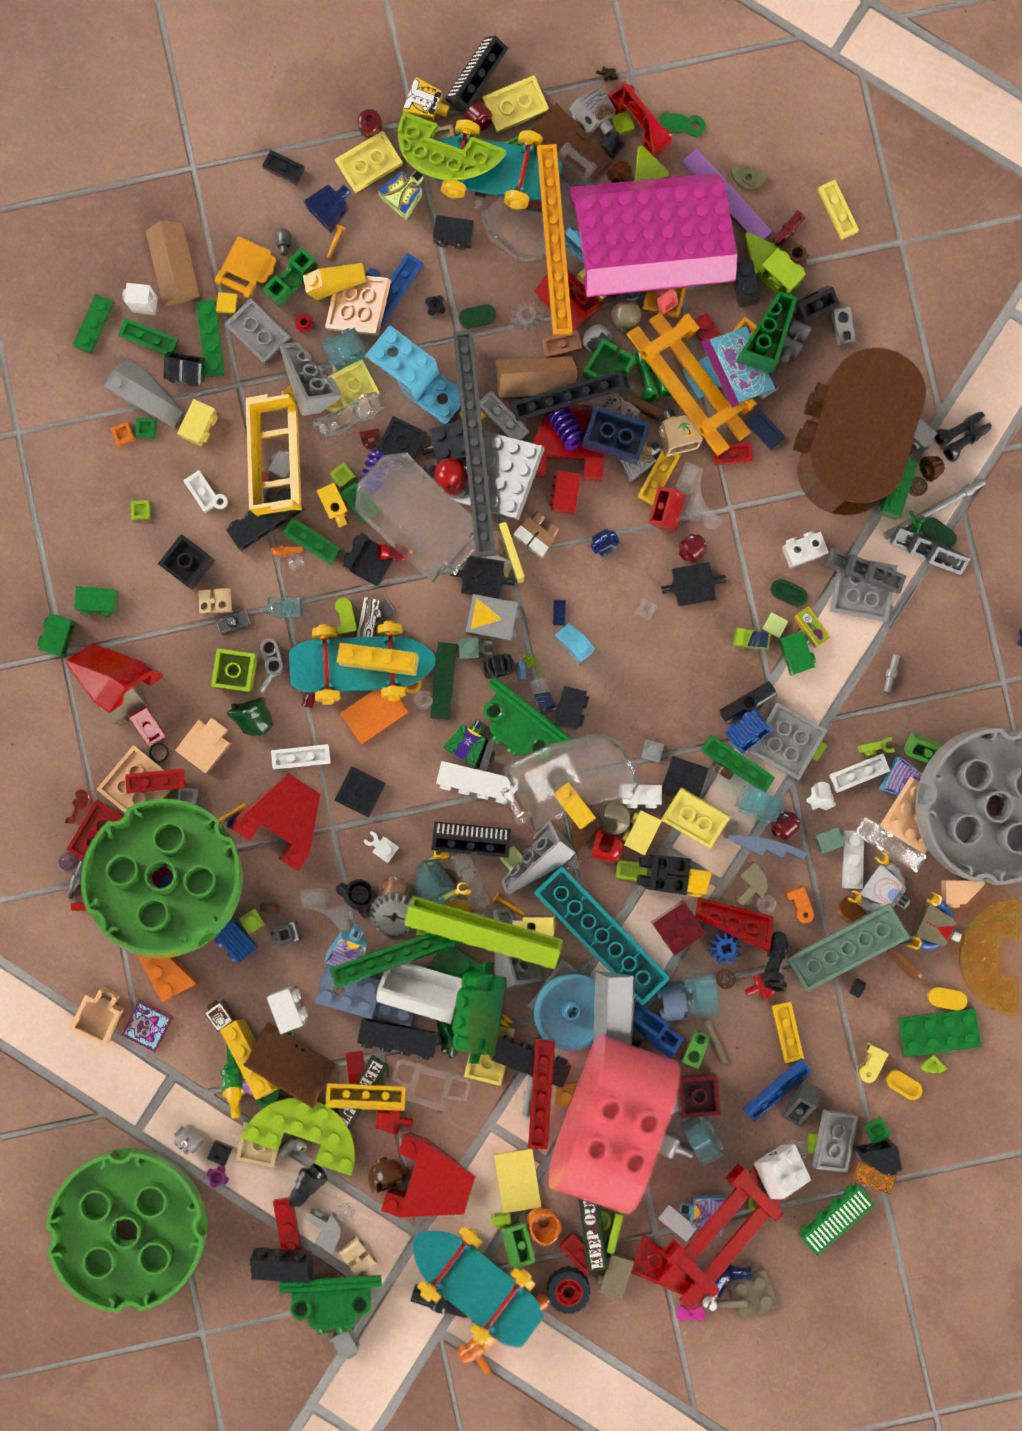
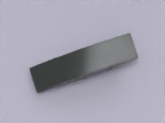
(930, 550)
(865, 571)

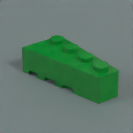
(767, 340)

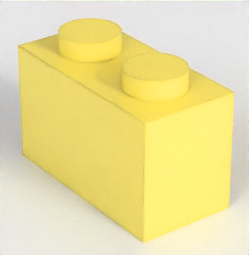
(198, 423)
(641, 832)

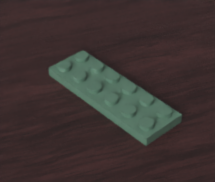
(848, 947)

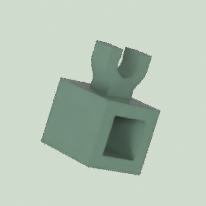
(470, 648)

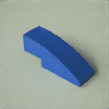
(656, 1030)

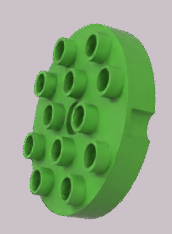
(169, 919)
(85, 1240)

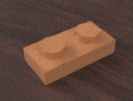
(561, 344)

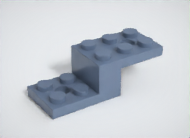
(360, 999)

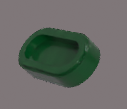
(477, 316)
(938, 531)
(788, 592)

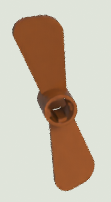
(851, 912)

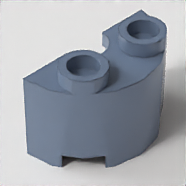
(673, 1002)

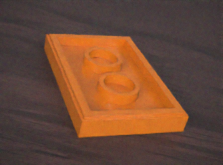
(372, 715)

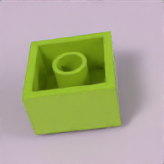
(781, 273)
(234, 670)

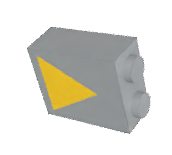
(493, 618)

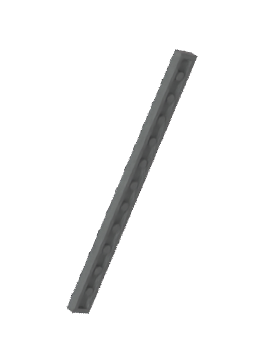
(474, 444)

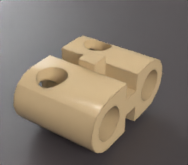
(215, 601)
(357, 1256)

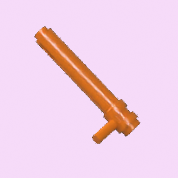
(474, 1351)

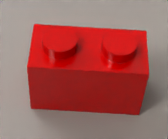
(566, 492)
(666, 508)

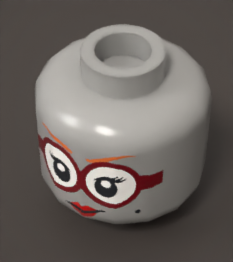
(188, 1139)

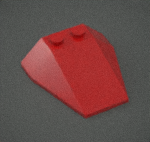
(109, 674)

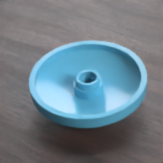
(567, 1011)

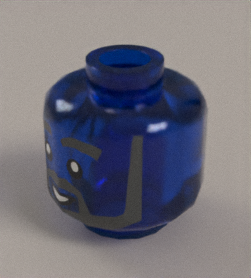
(605, 542)

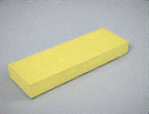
(837, 209)

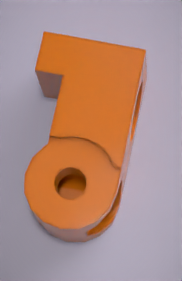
(803, 908)

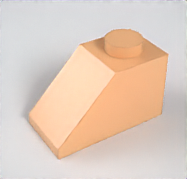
(959, 891)

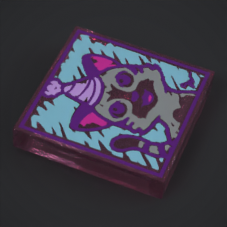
(147, 1025)

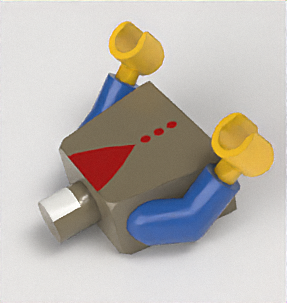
(934, 926)

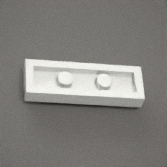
(300, 756)
(859, 773)
(853, 861)

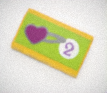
(811, 627)

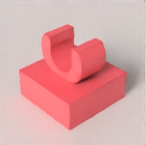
(666, 300)

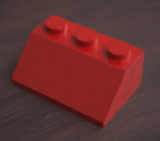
(581, 306)

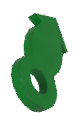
(679, 123)

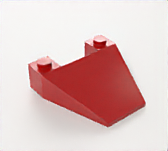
(655, 137)
(555, 448)
(287, 811)
(436, 1185)

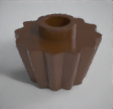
(619, 172)
(799, 251)
(931, 467)

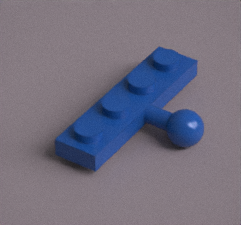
(400, 282)

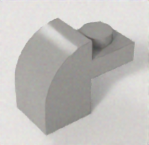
(330, 1227)

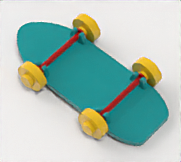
(513, 177)
(317, 671)
(477, 1287)

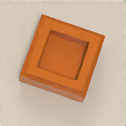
(122, 433)

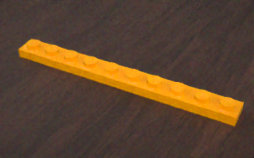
(554, 240)

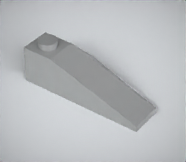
(309, 383)
(139, 389)
(546, 854)
(517, 971)

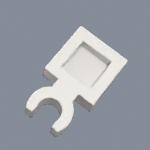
(383, 848)

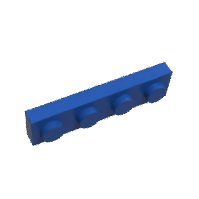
(777, 1090)

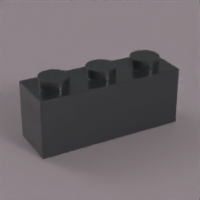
(281, 1265)

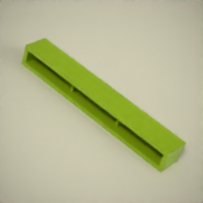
(483, 932)

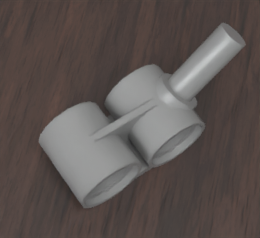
(794, 340)
(268, 659)
(671, 1146)

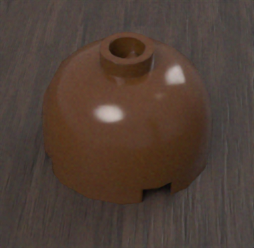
(386, 1174)

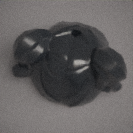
(350, 894)

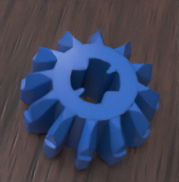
(727, 954)

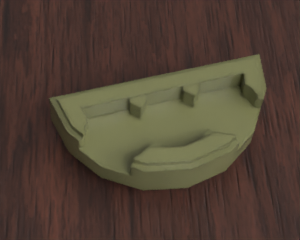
(747, 178)

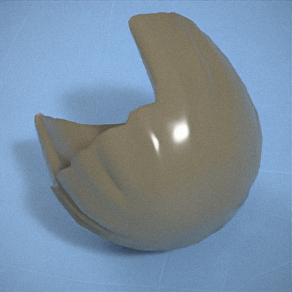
(625, 315)
(615, 819)

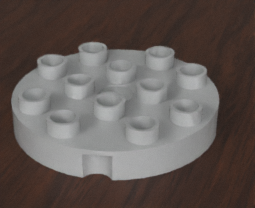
(954, 803)

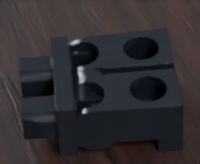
(658, 873)

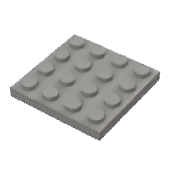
(510, 473)

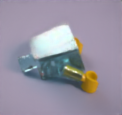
(434, 882)

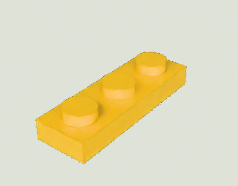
(658, 477)
(787, 1032)

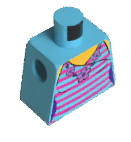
(898, 776)
(346, 947)
(702, 1208)

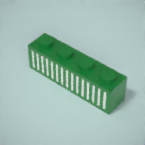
(836, 1218)

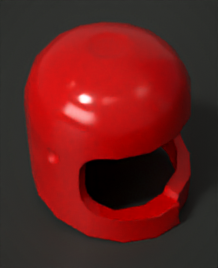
(607, 847)

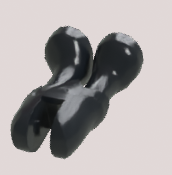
(971, 436)
(772, 978)

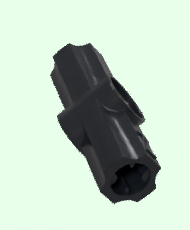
(758, 696)
(442, 1306)

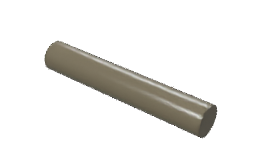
(715, 1041)
(732, 1303)

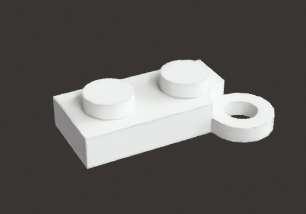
(203, 492)

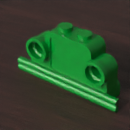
(518, 722)
(478, 1013)
(331, 1301)

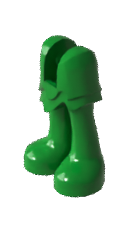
(650, 392)

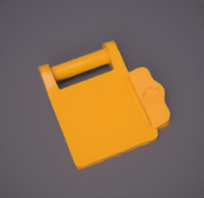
(249, 263)

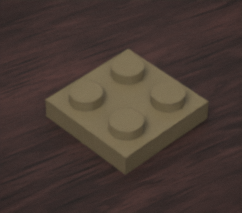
(757, 1291)

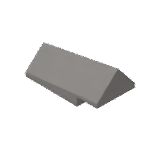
(614, 1006)

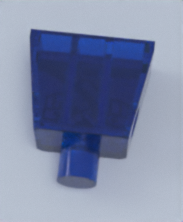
(328, 205)

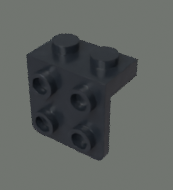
(364, 561)

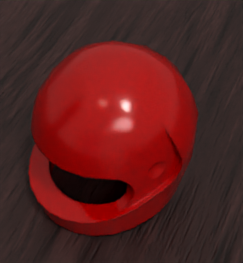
(451, 472)

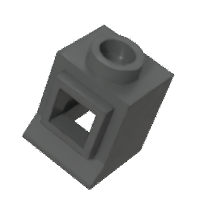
(293, 933)

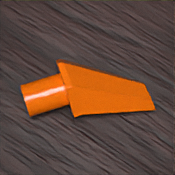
(284, 551)

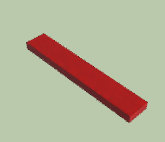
(541, 1094)

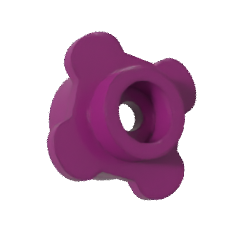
(214, 1181)

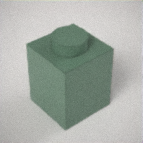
(829, 840)

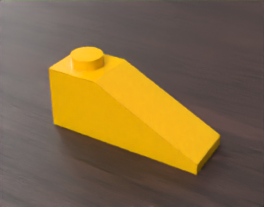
(332, 280)

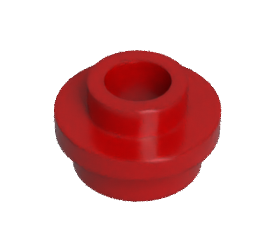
(304, 328)

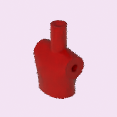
(758, 987)
(391, 1120)

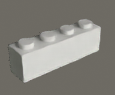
(472, 780)

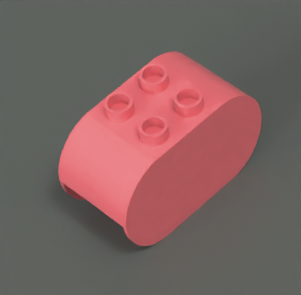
(614, 1125)

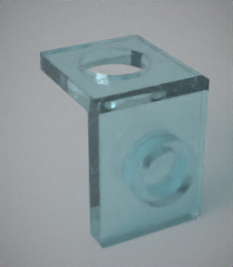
(285, 607)

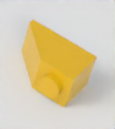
(574, 805)
(698, 882)

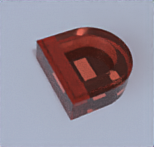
(370, 438)

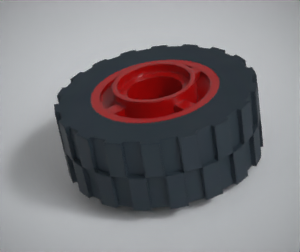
(565, 1278)

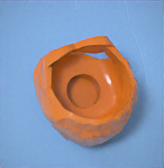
(543, 1226)

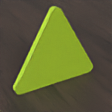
(648, 166)
(759, 250)

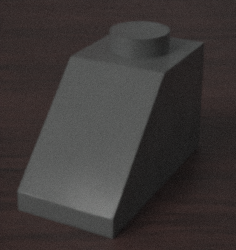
(802, 1103)

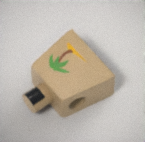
(678, 434)

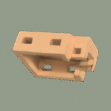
(204, 744)
(98, 1016)

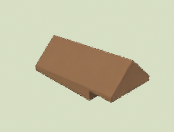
(172, 263)
(533, 376)

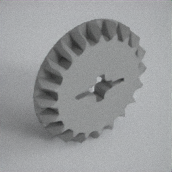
(382, 910)

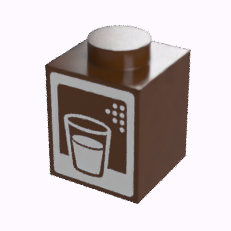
(219, 1015)

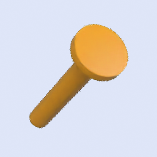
(335, 240)
(233, 812)
(506, 903)

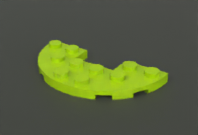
(440, 159)
(314, 1124)

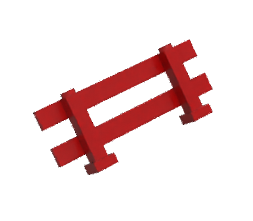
(683, 1258)

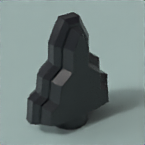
(307, 1184)

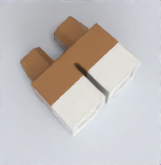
(544, 538)

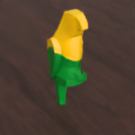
(232, 1085)

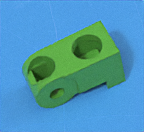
(695, 1049)

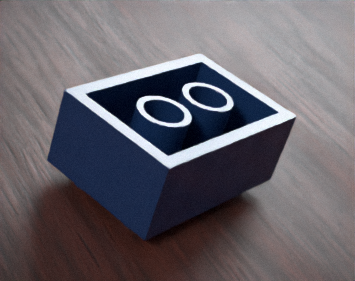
(615, 435)

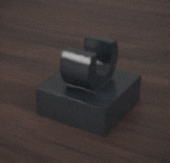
(612, 144)
(220, 1152)

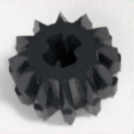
(498, 666)

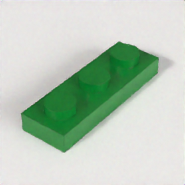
(93, 323)
(147, 337)
(311, 541)

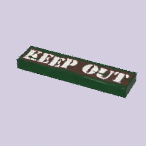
(369, 1076)
(593, 1236)

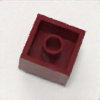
(678, 927)
(698, 1095)

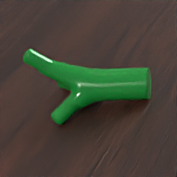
(916, 524)

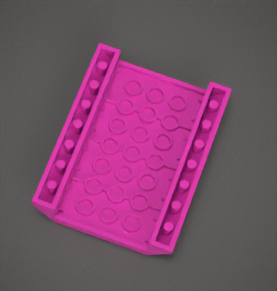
(655, 234)

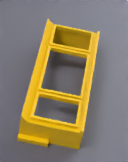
(254, 408)

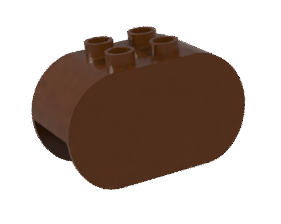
(860, 431)

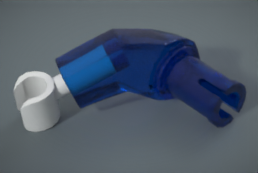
(725, 1279)

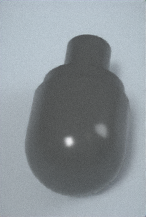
(283, 241)

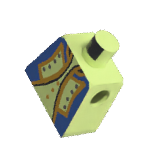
(402, 193)

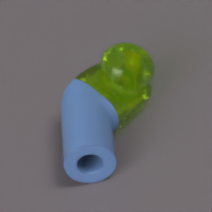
(523, 664)

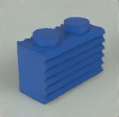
(748, 731)
(236, 941)

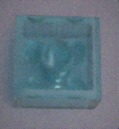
(343, 349)
(759, 803)
(703, 994)
(705, 1145)

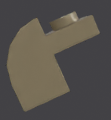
(756, 882)

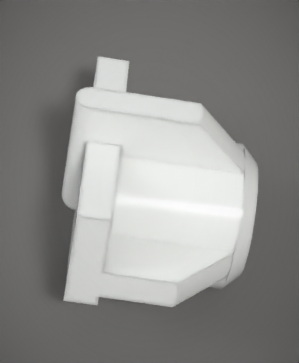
(821, 796)

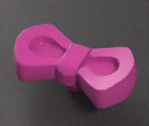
(697, 1313)

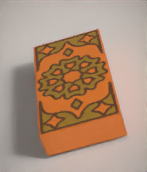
(871, 1177)

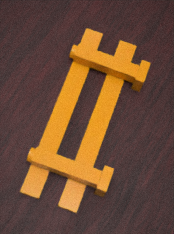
(671, 339)

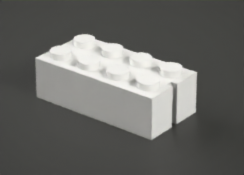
(420, 991)

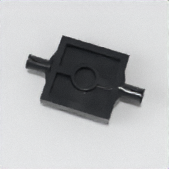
(447, 442)
(483, 577)
(693, 584)

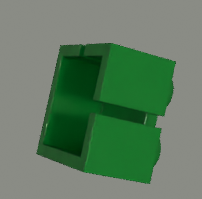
(606, 361)

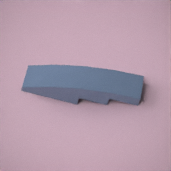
(759, 845)

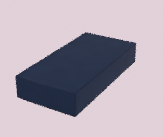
(764, 429)

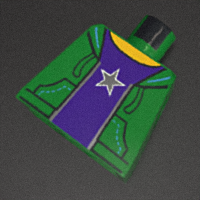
(467, 743)

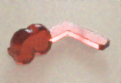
(79, 803)

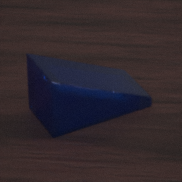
(559, 612)

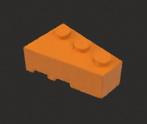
(168, 976)

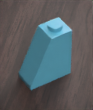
(575, 643)

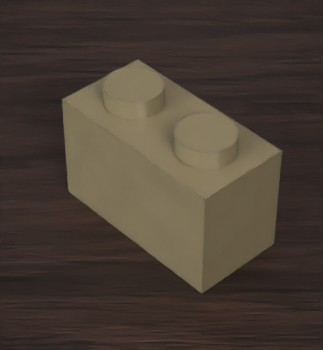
(615, 1279)

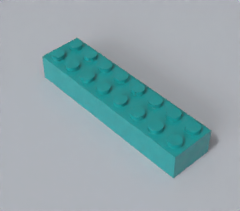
(600, 933)

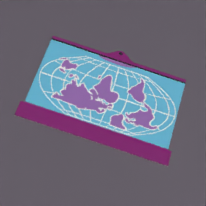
(737, 380)

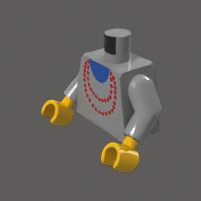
(883, 887)

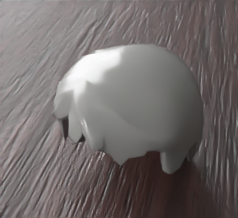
(594, 336)

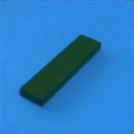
(443, 680)

